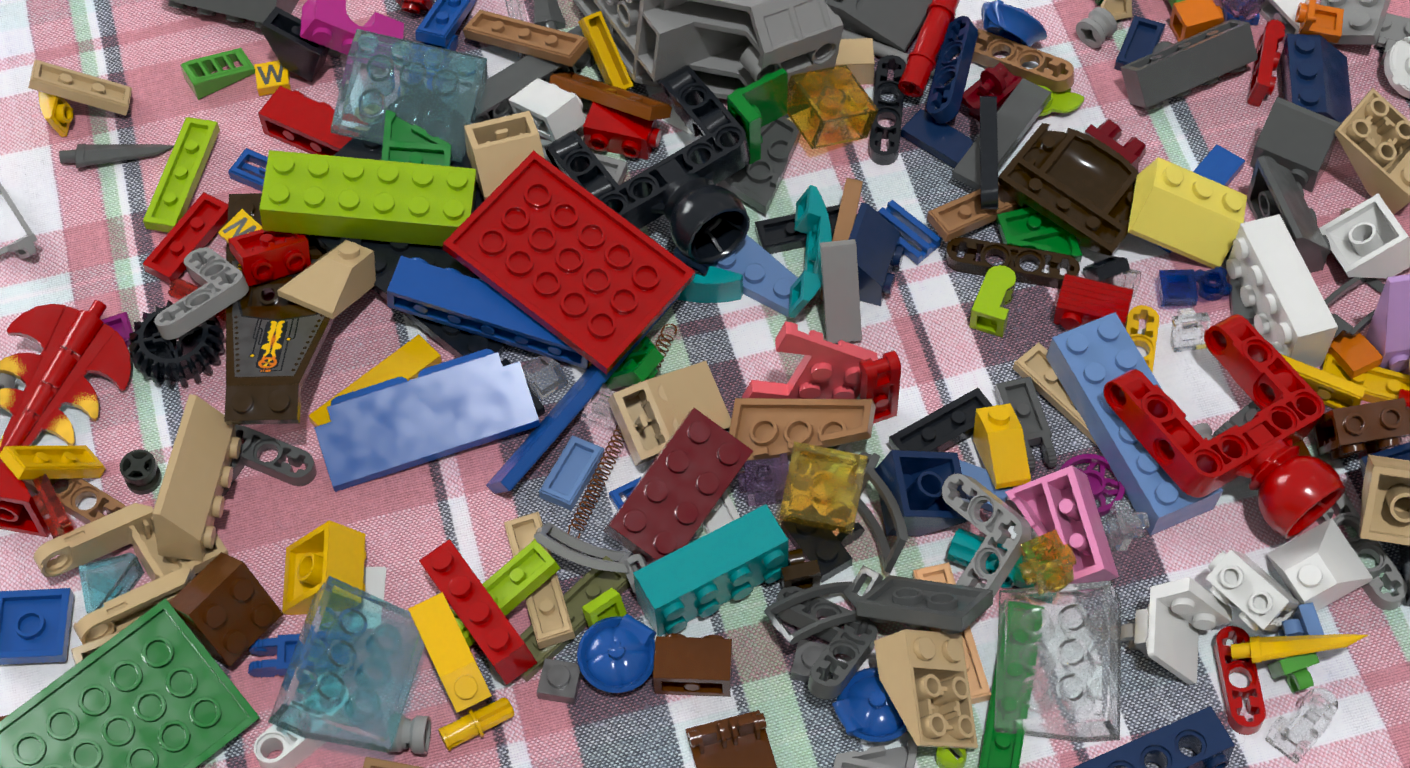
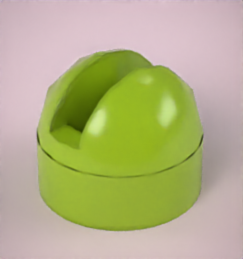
(948, 760)

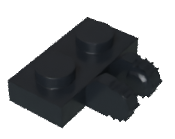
(823, 546)

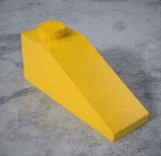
(449, 652)

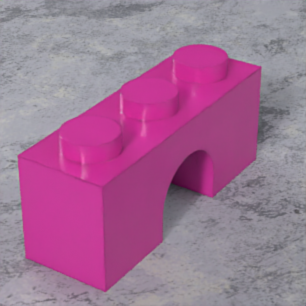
(331, 27)

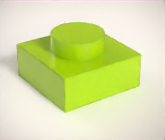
(604, 606)

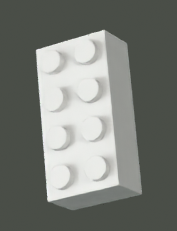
(1281, 291)

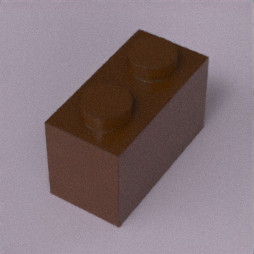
(693, 665)

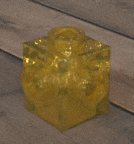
(1047, 563)

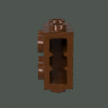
(1363, 426)

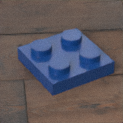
(35, 625)

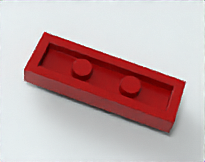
(190, 233)

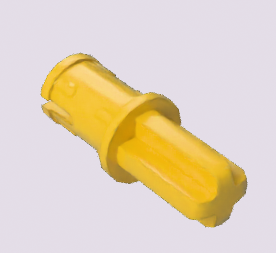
(476, 723)

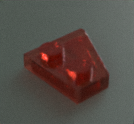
(48, 503)

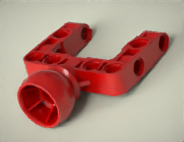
(1290, 486)

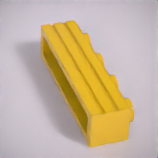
(605, 51)

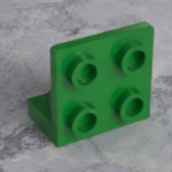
(758, 106)

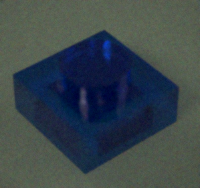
(1177, 288)

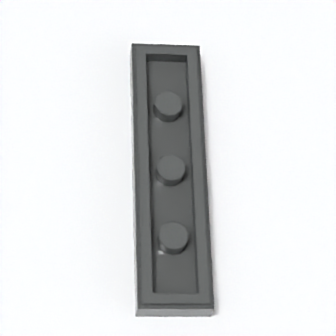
(1012, 123)

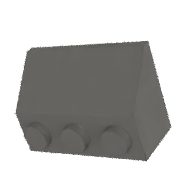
(1275, 193)

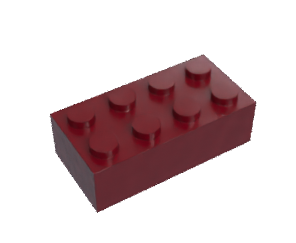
(678, 488)

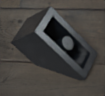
(292, 51)

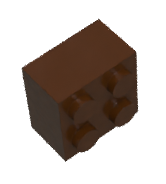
(226, 608)

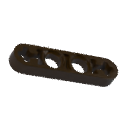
(1013, 258)

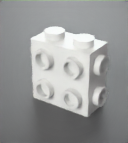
(1246, 585)

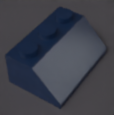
(1315, 76)

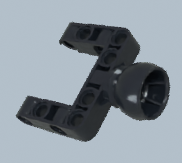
(703, 217)

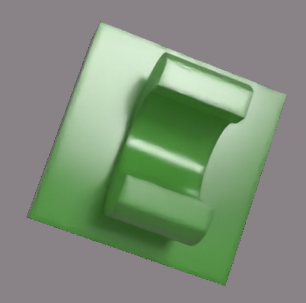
(1295, 670)

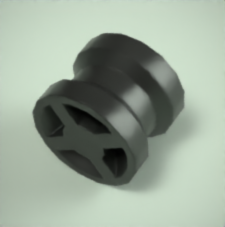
(141, 463)

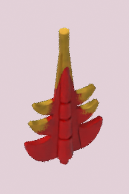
(71, 347)

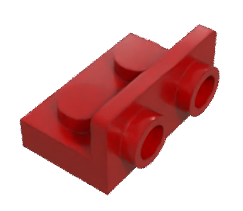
(270, 254)

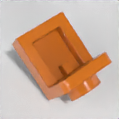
(1320, 20)

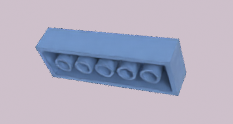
(1084, 364)

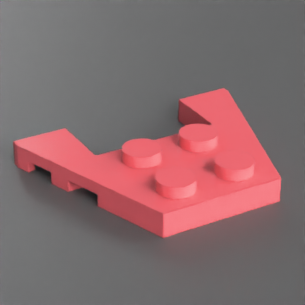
(823, 373)

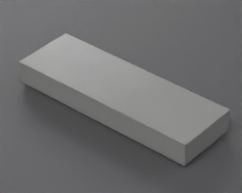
(841, 291)

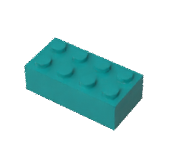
(712, 571)

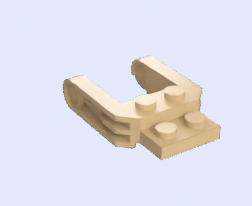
(123, 527)

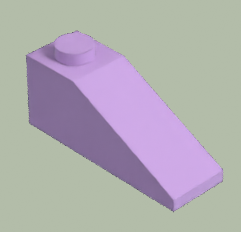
(1391, 324)

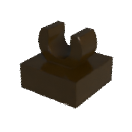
(799, 572)

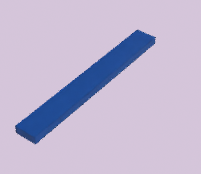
(554, 424)

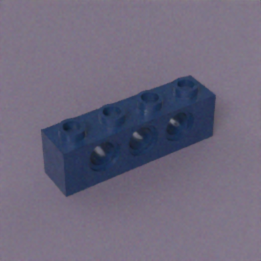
(1198, 731)

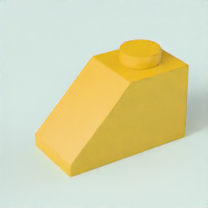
(1001, 445)

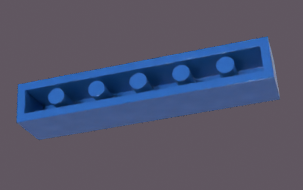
(471, 306)

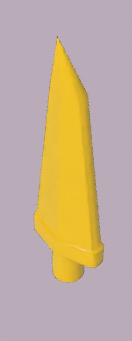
(1277, 647)

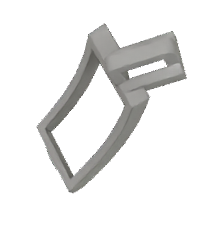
(24, 246)
(626, 563)

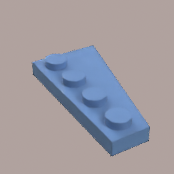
(762, 274)

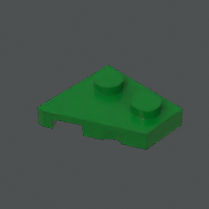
(412, 143)
(1034, 231)
(637, 367)

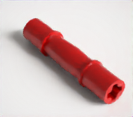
(929, 41)

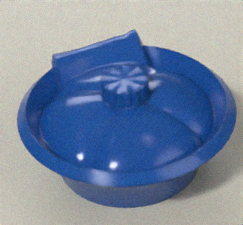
(1012, 23)
(617, 654)
(867, 709)

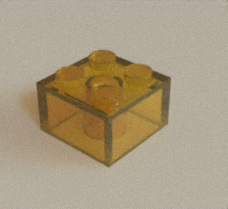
(830, 106)
(823, 487)

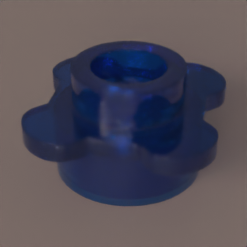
(1216, 290)

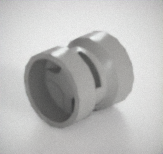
(413, 735)

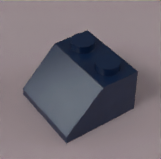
(876, 254)
(917, 486)

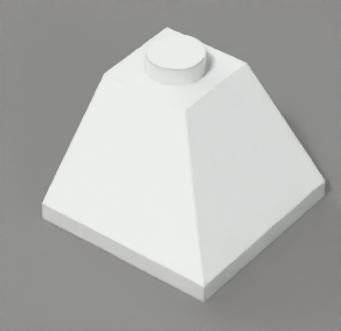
(1369, 241)
(1320, 566)

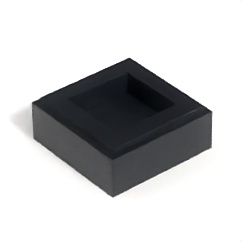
(1106, 268)

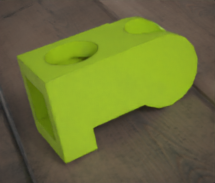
(995, 292)

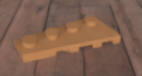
(774, 424)

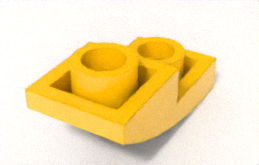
(56, 112)

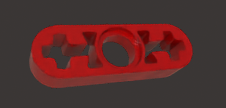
(1233, 695)

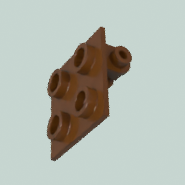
(732, 743)

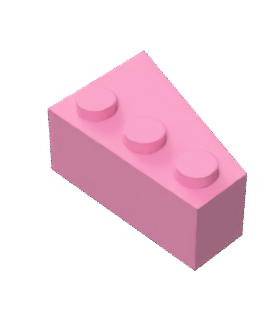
(1067, 505)

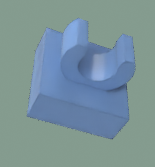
(1303, 623)

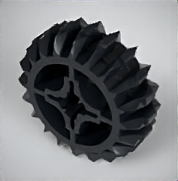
(160, 360)

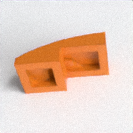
(1354, 354)

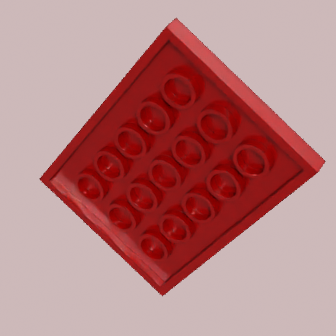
(569, 261)

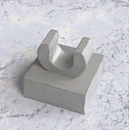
(1137, 633)

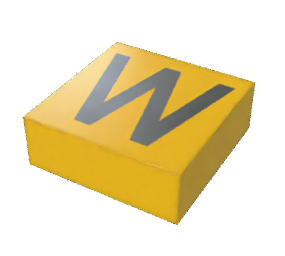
(270, 77)
(239, 225)

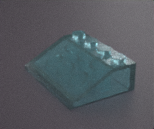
(414, 80)
(349, 670)

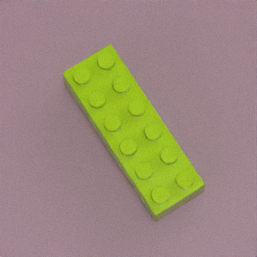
(365, 198)

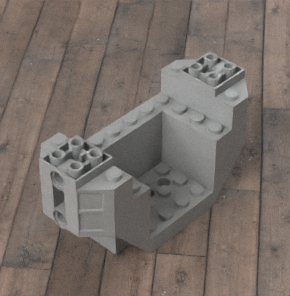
(720, 39)

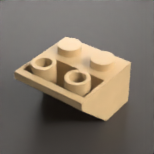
(500, 147)

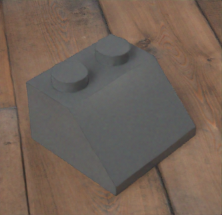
(1297, 141)

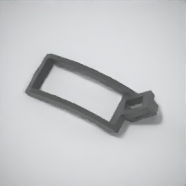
(1342, 324)
(888, 556)
(847, 588)

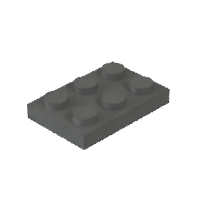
(924, 603)

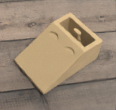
(1379, 149)
(656, 407)
(928, 686)

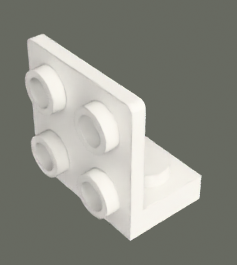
(1175, 617)

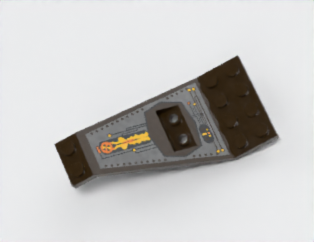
(268, 343)

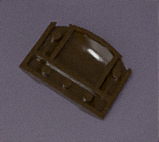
(1074, 185)

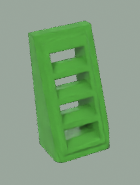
(203, 83)

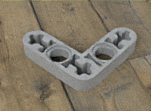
(220, 287)
(995, 530)

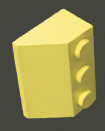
(1186, 212)

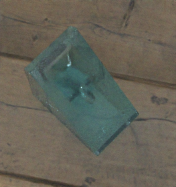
(108, 579)

